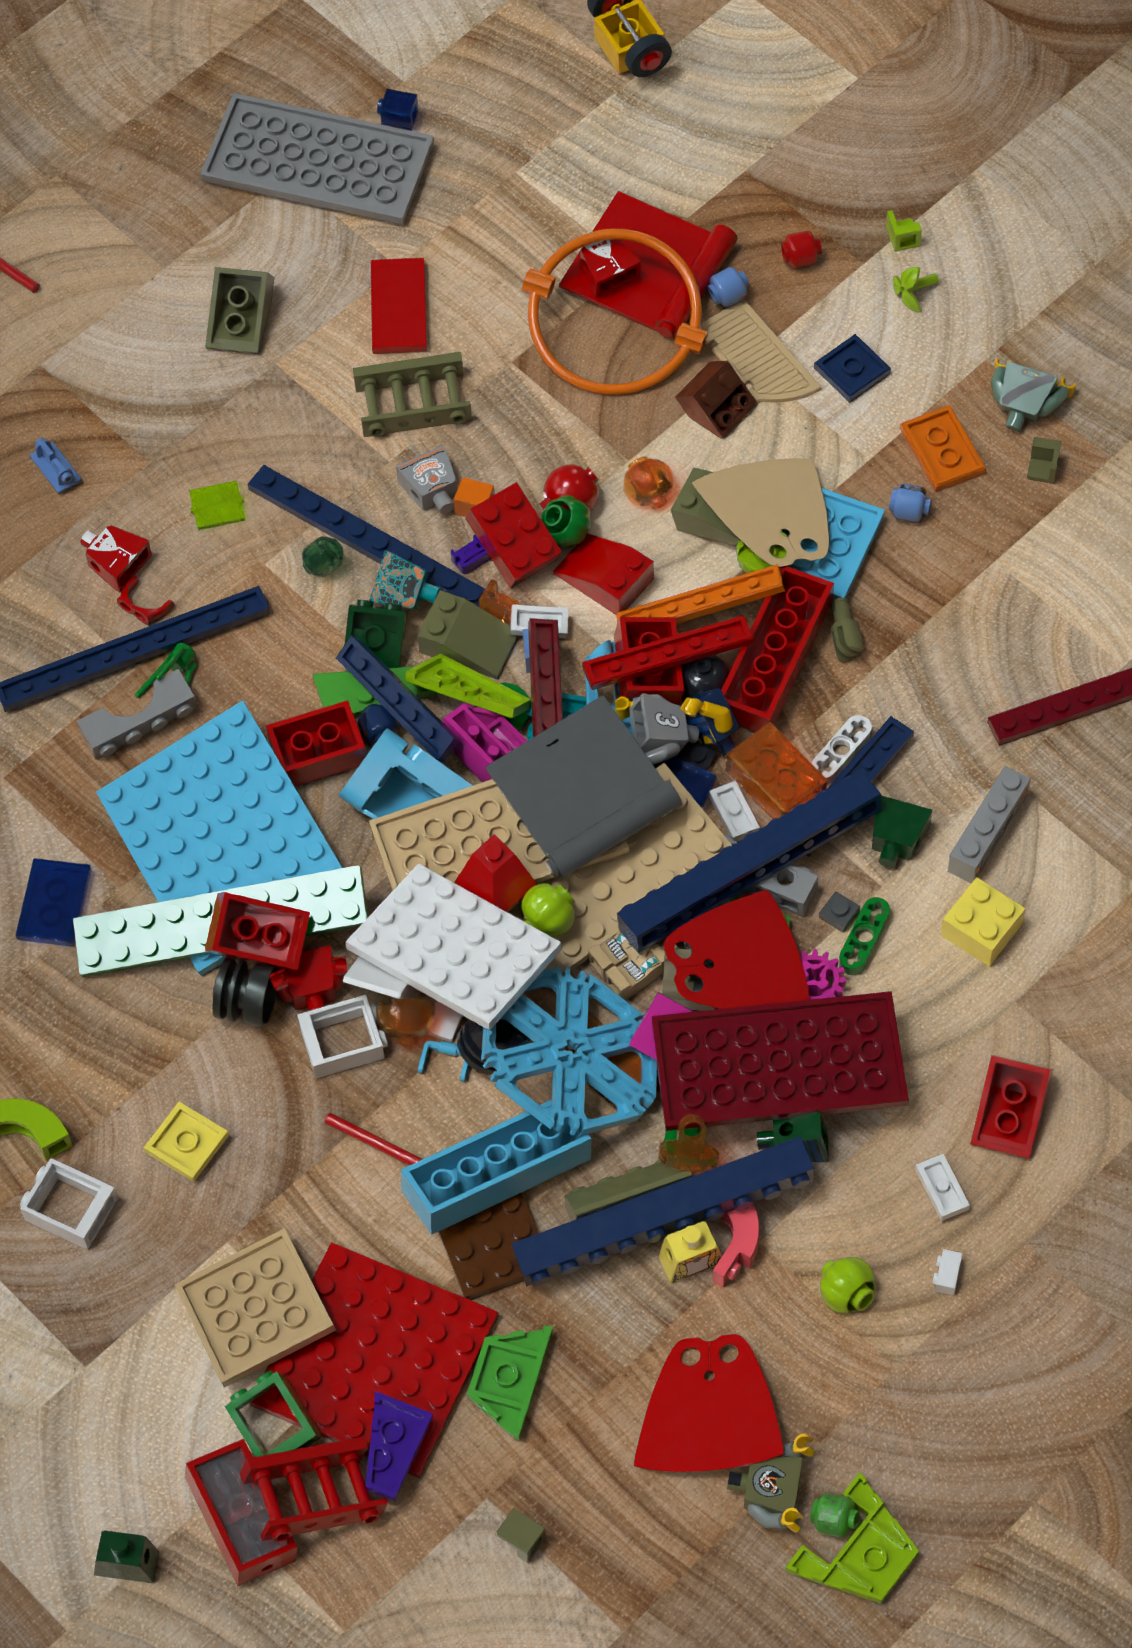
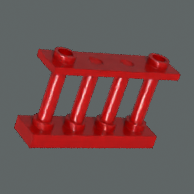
(319, 1460)

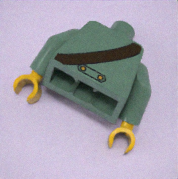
(1027, 393)

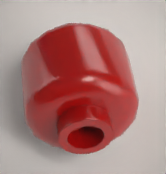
(801, 249)

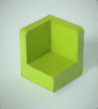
(903, 233)

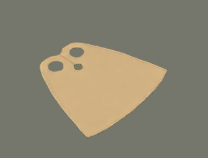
(767, 497)

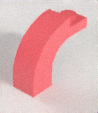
(743, 1246)

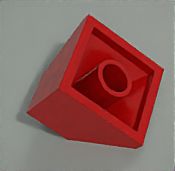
(496, 875)

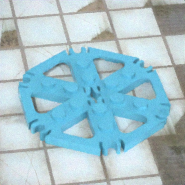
(586, 1064)

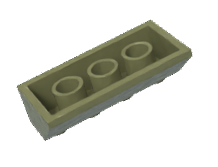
(612, 1190)

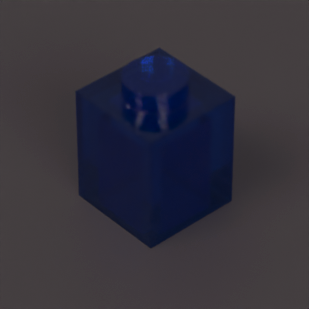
(398, 109)

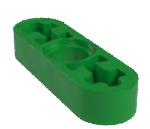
(865, 948)

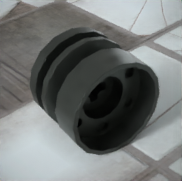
(238, 991)

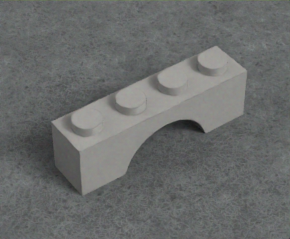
(107, 732)

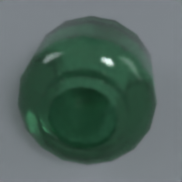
(322, 556)

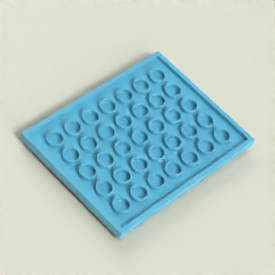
(215, 815)

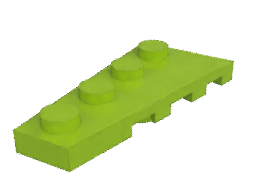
(462, 683)

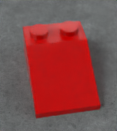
(607, 572)
(257, 931)
(1011, 1106)

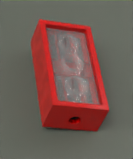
(236, 1513)

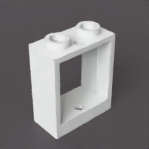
(334, 1014)
(94, 1217)

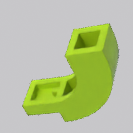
(36, 1123)

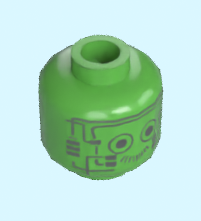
(834, 1515)

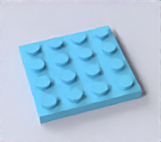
(851, 533)

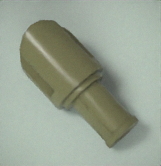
(845, 631)

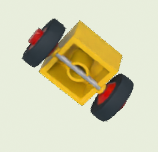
(629, 36)

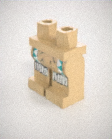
(624, 968)

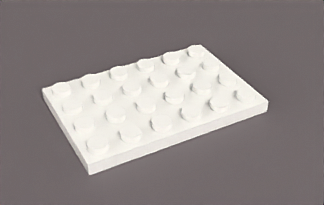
(453, 946)

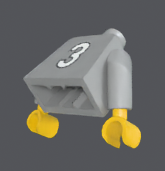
(657, 725)

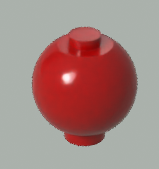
(571, 481)

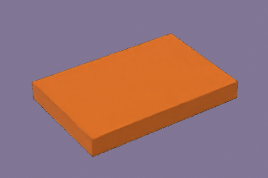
(942, 448)

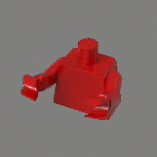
(313, 982)

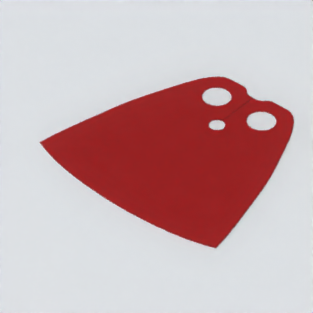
(750, 954)
(712, 1422)

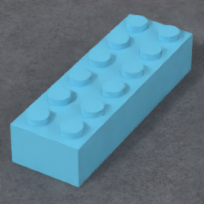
(490, 1169)

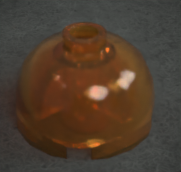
(406, 1019)

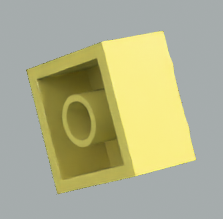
(982, 921)

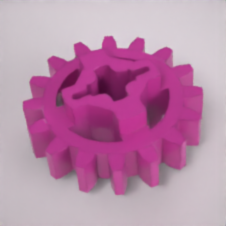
(820, 969)

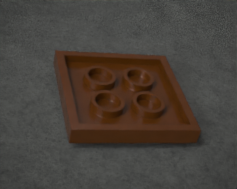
(482, 1247)

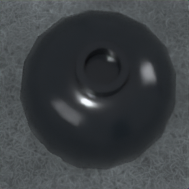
(703, 675)

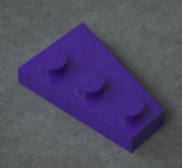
(395, 1441)

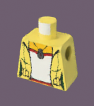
(691, 1251)

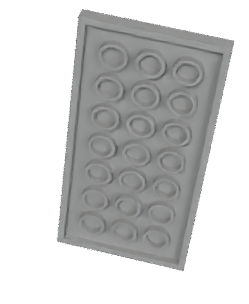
(317, 158)

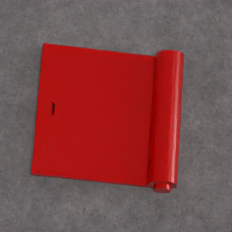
(659, 294)

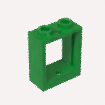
(265, 1382)

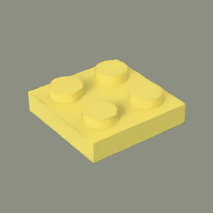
(186, 1141)

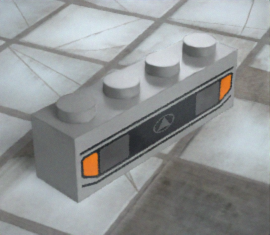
(988, 825)

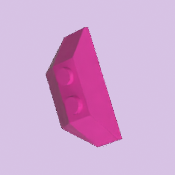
(482, 737)

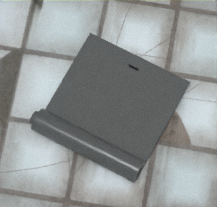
(583, 787)

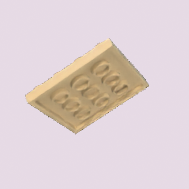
(254, 1307)

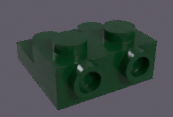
(378, 629)

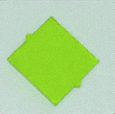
(217, 505)

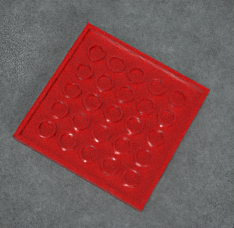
(388, 1339)

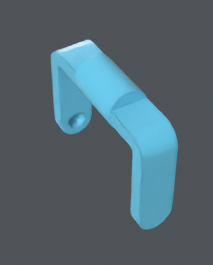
(442, 1047)

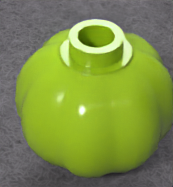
(548, 909)
(847, 1284)

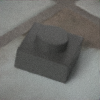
(839, 911)

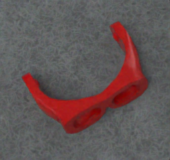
(142, 614)

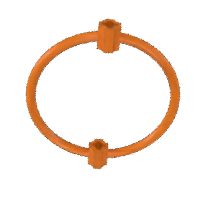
(541, 285)

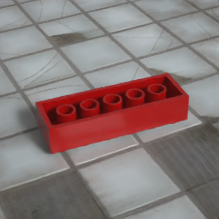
(781, 643)

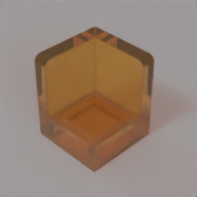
(496, 603)

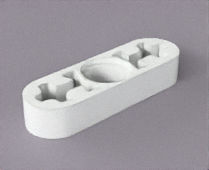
(843, 737)

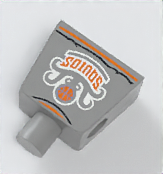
(429, 480)

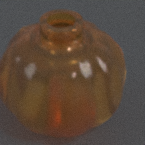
(648, 482)

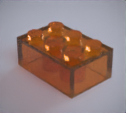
(774, 772)

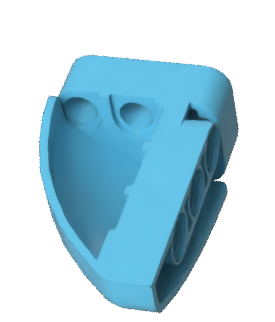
(396, 781)

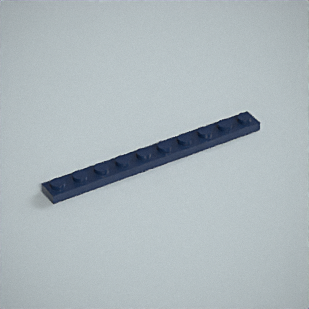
(354, 531)
(132, 648)

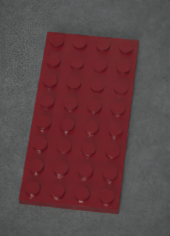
(780, 1060)

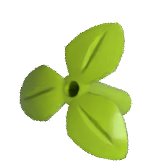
(911, 282)

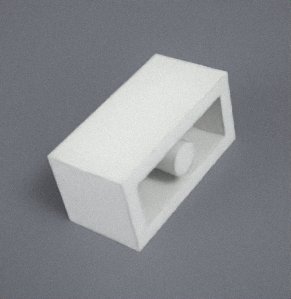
(948, 1272)

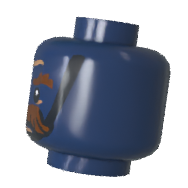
(375, 721)

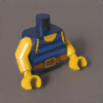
(713, 718)

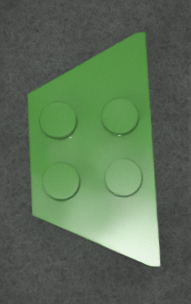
(508, 1376)

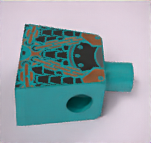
(402, 583)

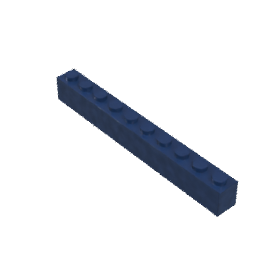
(749, 861)
(663, 1212)

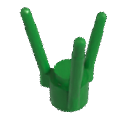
(180, 658)

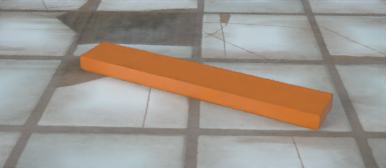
(713, 596)

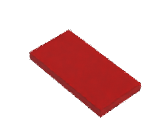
(398, 305)

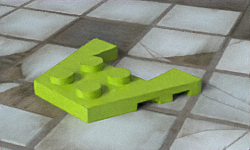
(870, 1559)

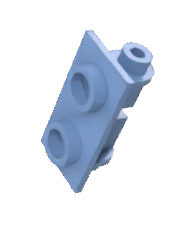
(54, 465)

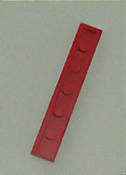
(667, 652)

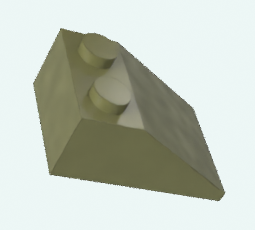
(239, 309)
(694, 514)
(466, 635)

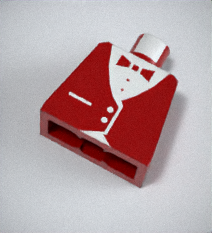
(608, 265)
(115, 555)

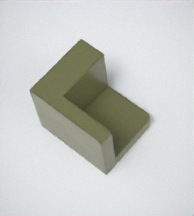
(1044, 460)
(522, 1534)

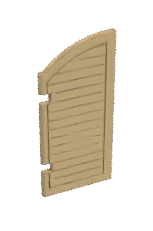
(758, 355)

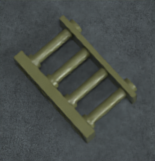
(408, 372)

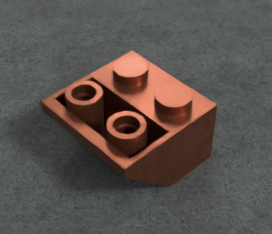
(716, 398)

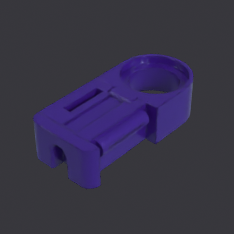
(470, 556)

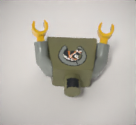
(773, 1486)

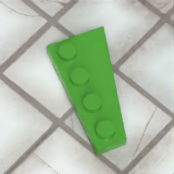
(343, 686)

